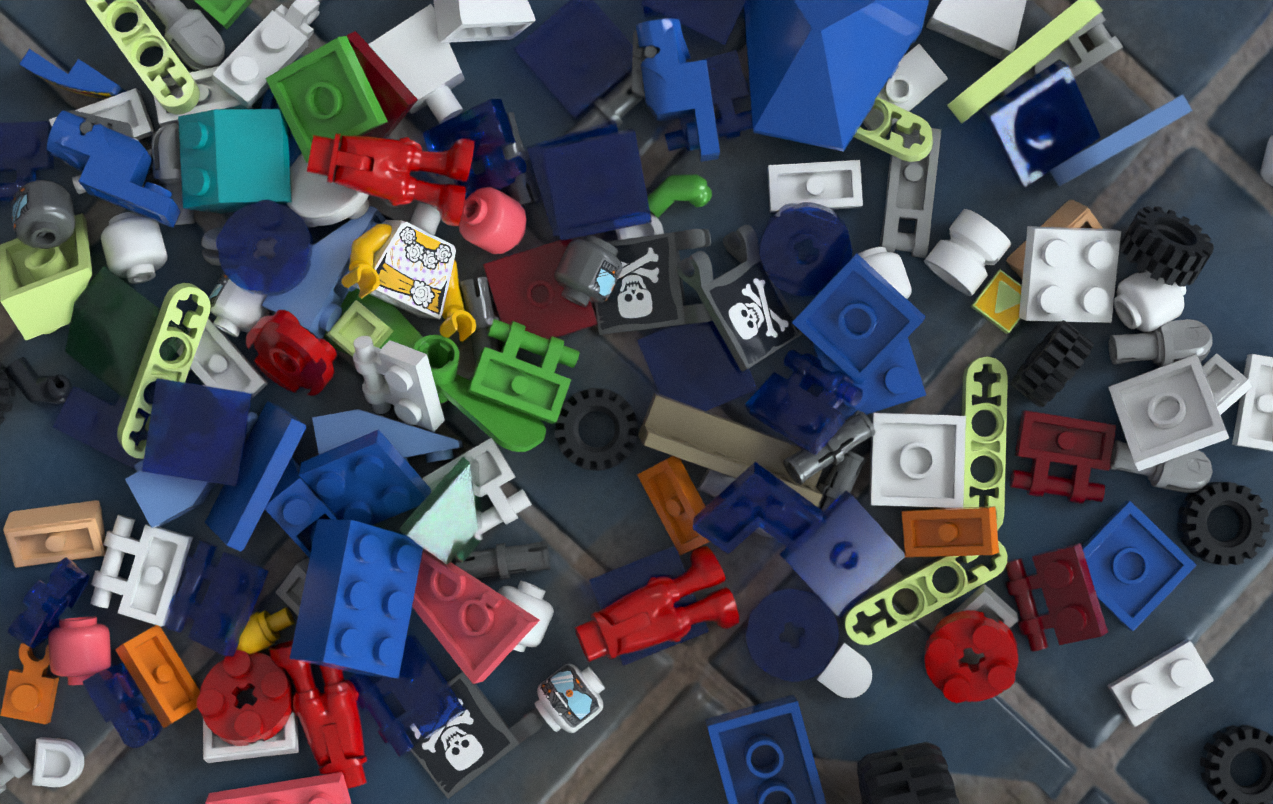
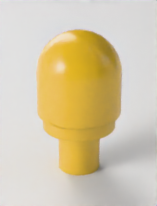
(264, 630)

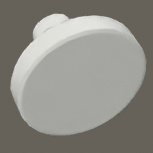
(320, 201)

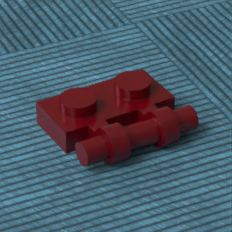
(1062, 441)
(1067, 592)

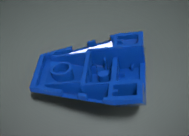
(824, 63)

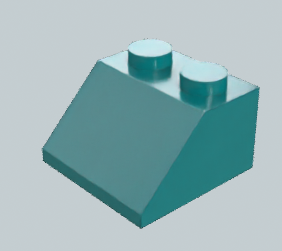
(233, 159)

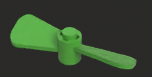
(504, 425)

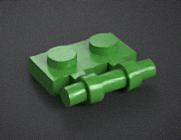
(520, 384)

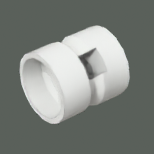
(971, 247)

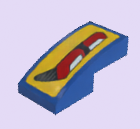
(80, 80)

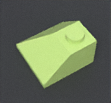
(43, 284)

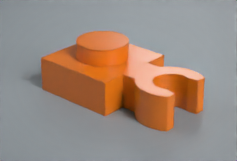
(30, 691)

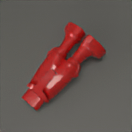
(384, 167)
(649, 613)
(328, 718)

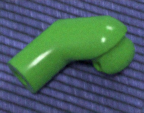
(679, 188)

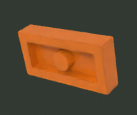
(675, 502)
(950, 532)
(160, 675)

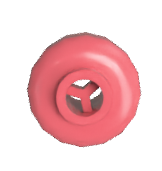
(492, 220)
(79, 649)

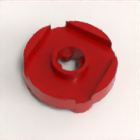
(291, 353)
(971, 681)
(250, 723)

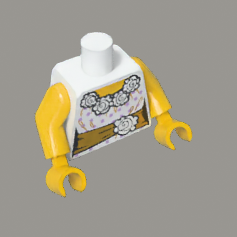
(411, 270)

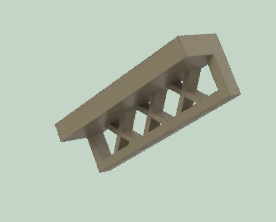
(719, 443)

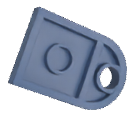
(1121, 140)

